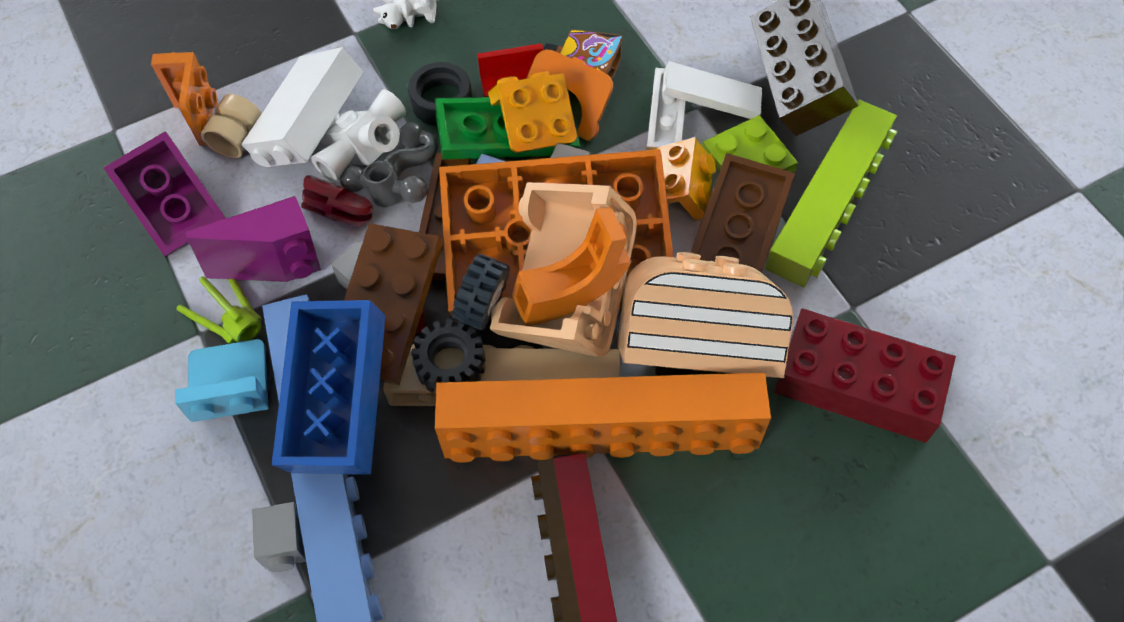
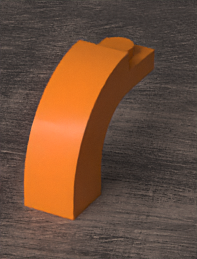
(579, 278)

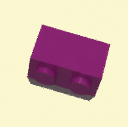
(163, 192)
(257, 245)

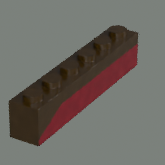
(574, 540)

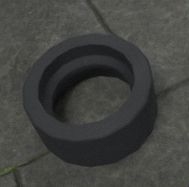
(433, 75)

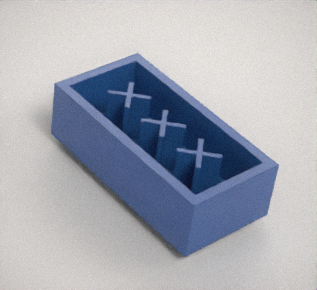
(329, 388)

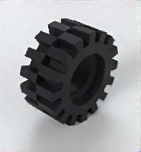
(443, 338)

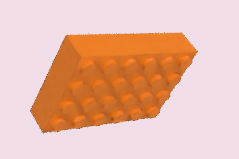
(485, 219)

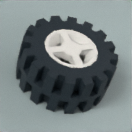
(480, 291)

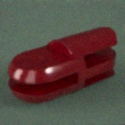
(335, 202)

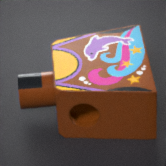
(597, 49)

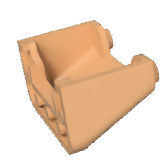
(559, 225)

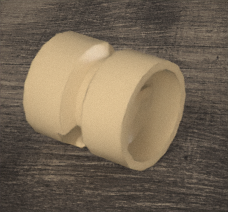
(230, 126)

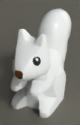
(397, 11)

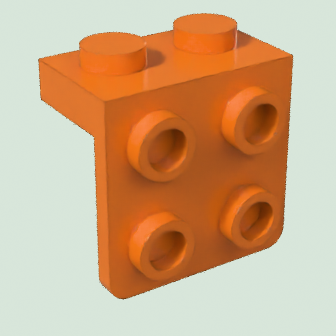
(187, 88)

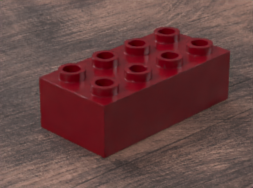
(866, 375)

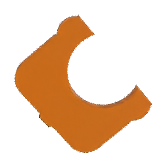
(587, 83)

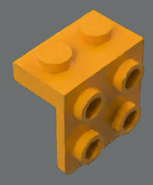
(535, 111)
(688, 175)

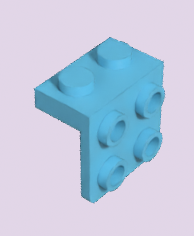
(225, 381)

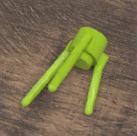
(238, 322)

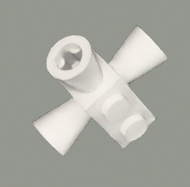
(360, 136)

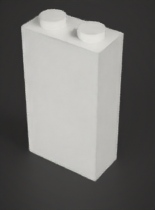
(302, 108)

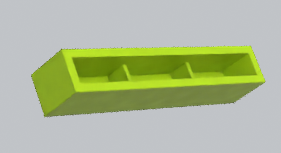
(831, 193)

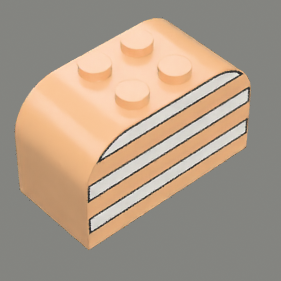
(704, 316)

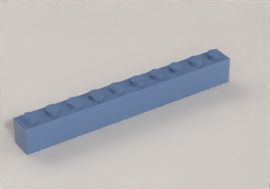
(327, 517)

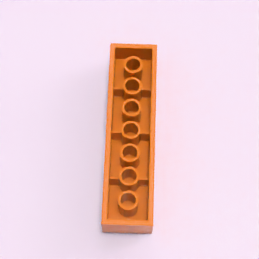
(602, 416)

